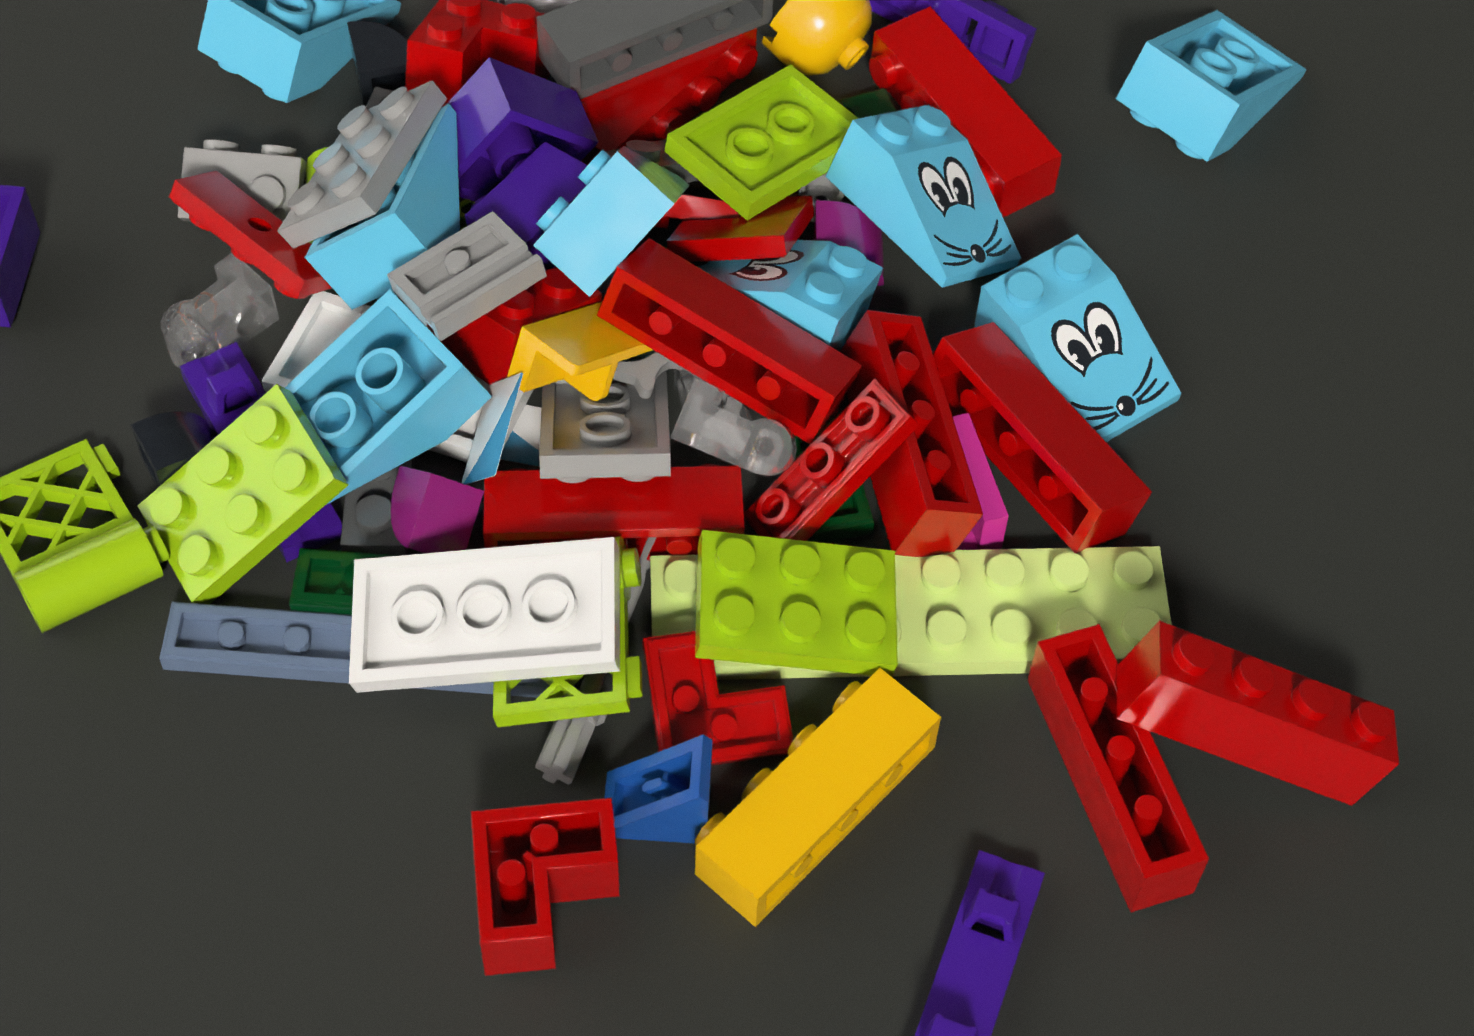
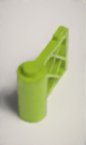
(81, 564)
(551, 704)

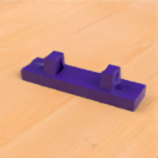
(997, 41)
(224, 390)
(975, 965)

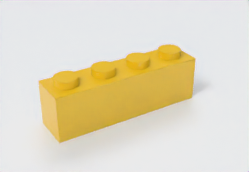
(815, 795)

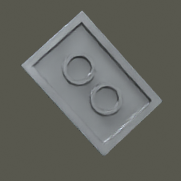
(361, 164)
(605, 436)

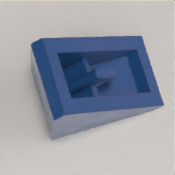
(663, 793)

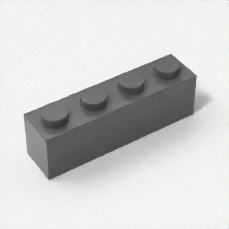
(612, 41)

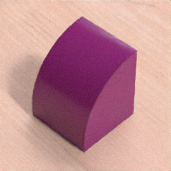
(849, 227)
(432, 511)

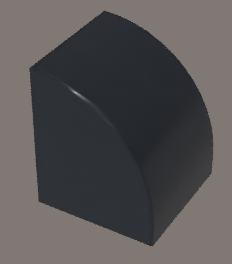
(377, 57)
(170, 441)

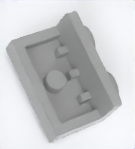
(265, 177)

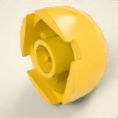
(820, 34)

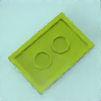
(763, 141)
(242, 495)
(795, 603)

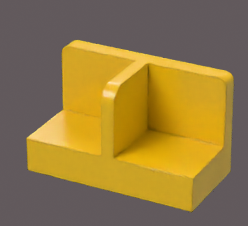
(573, 349)

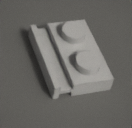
(466, 275)

